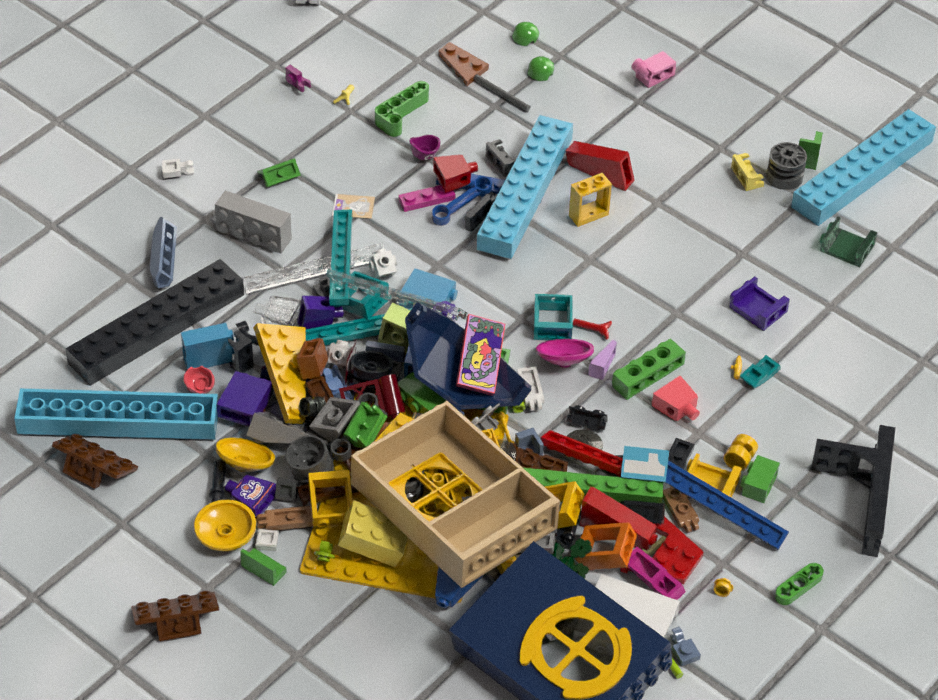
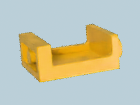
(716, 477)

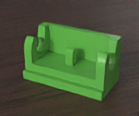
(365, 425)

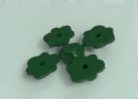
(579, 550)

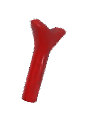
(600, 328)

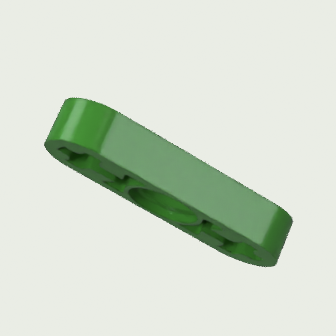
(795, 591)

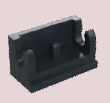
(243, 353)

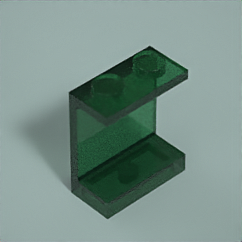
(847, 245)

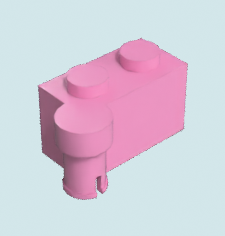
(654, 69)

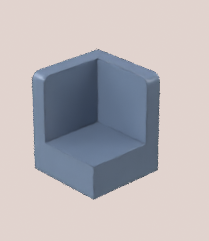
(529, 439)

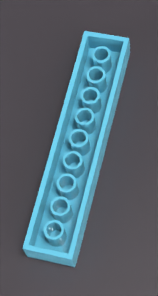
(863, 167)
(524, 187)
(116, 413)

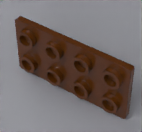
(89, 461)
(176, 616)

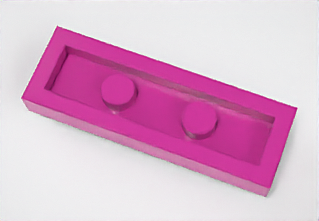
(425, 198)

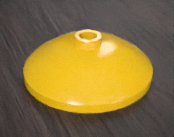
(244, 454)
(223, 518)

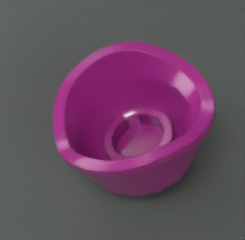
(425, 146)

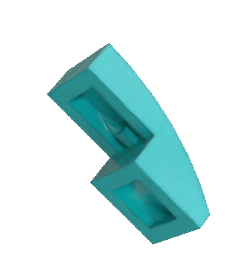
(761, 372)

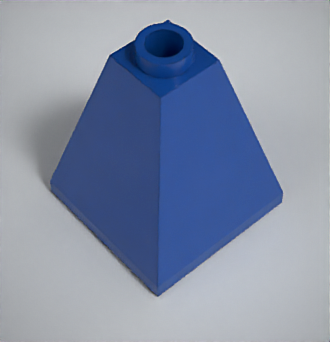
(448, 591)

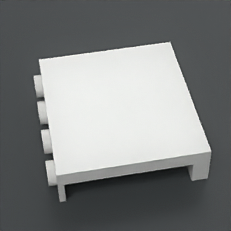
(648, 606)

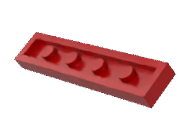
(583, 452)

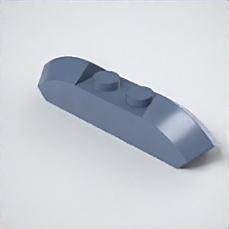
(163, 253)

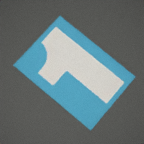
(645, 463)

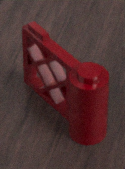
(386, 391)

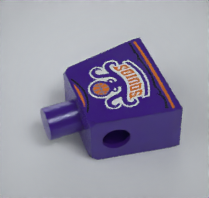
(253, 493)

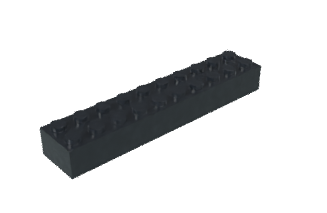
(154, 322)

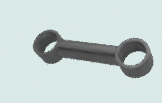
(344, 442)

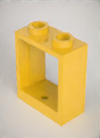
(599, 208)
(329, 479)
(572, 498)

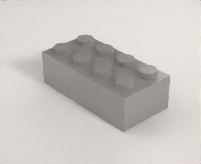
(253, 221)

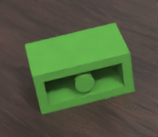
(760, 478)

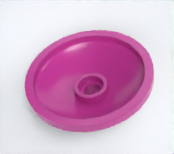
(565, 351)

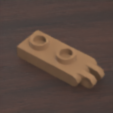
(681, 509)
(285, 518)

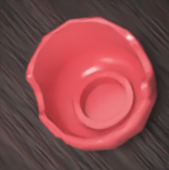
(199, 380)

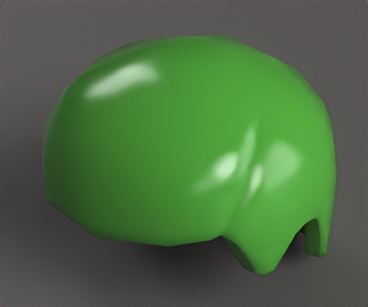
(525, 33)
(540, 68)

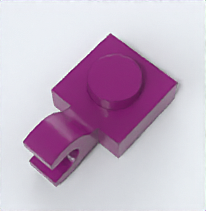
(294, 77)

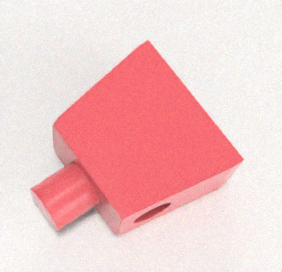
(676, 400)

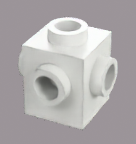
(383, 264)
(333, 353)

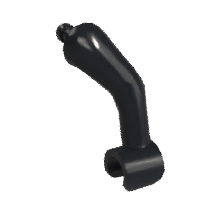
(244, 328)

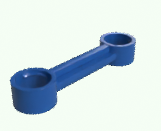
(462, 200)

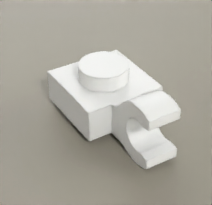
(174, 167)

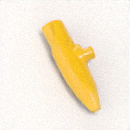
(737, 367)

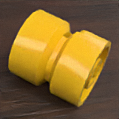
(741, 451)

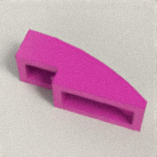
(654, 575)

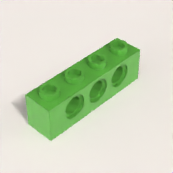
(648, 368)

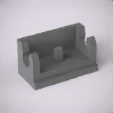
(499, 157)

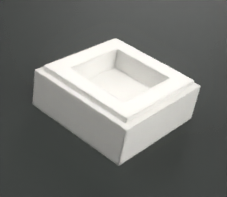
(267, 540)

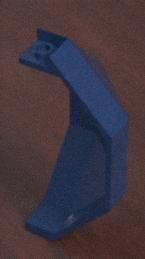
(435, 356)

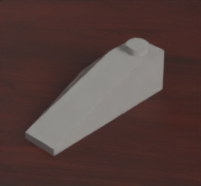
(273, 429)

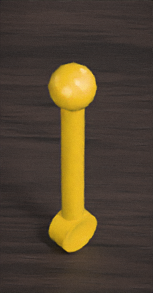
(501, 415)

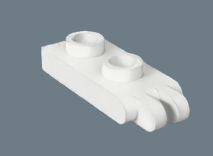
(536, 395)

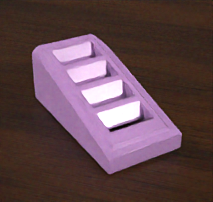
(600, 364)

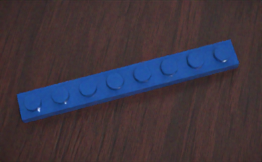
(725, 506)

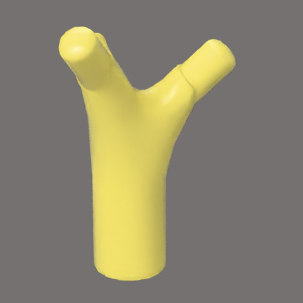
(345, 94)

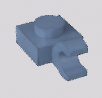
(684, 650)

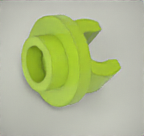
(325, 552)

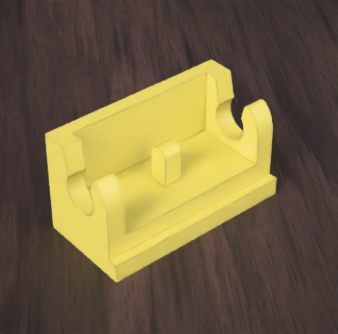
(746, 173)

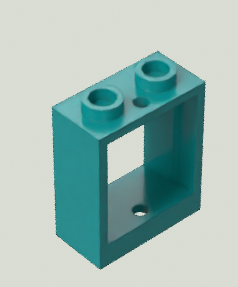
(369, 304)
(553, 330)

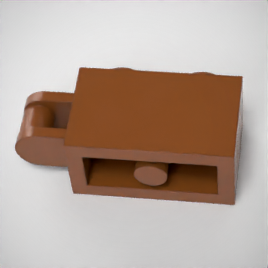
(312, 359)

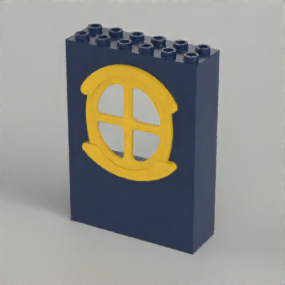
(511, 618)

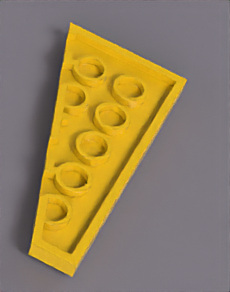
(280, 350)

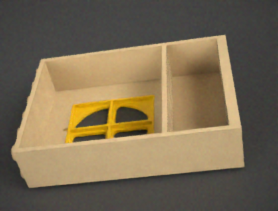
(480, 533)

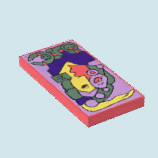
(480, 355)

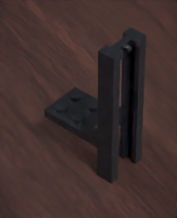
(845, 460)

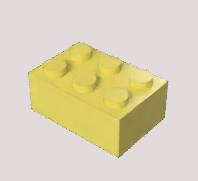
(372, 534)

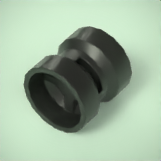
(311, 406)

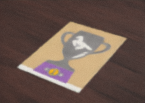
(361, 205)

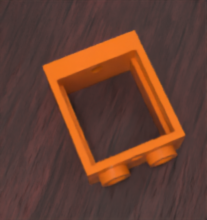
(621, 554)

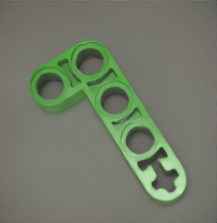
(390, 112)

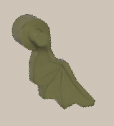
(655, 546)

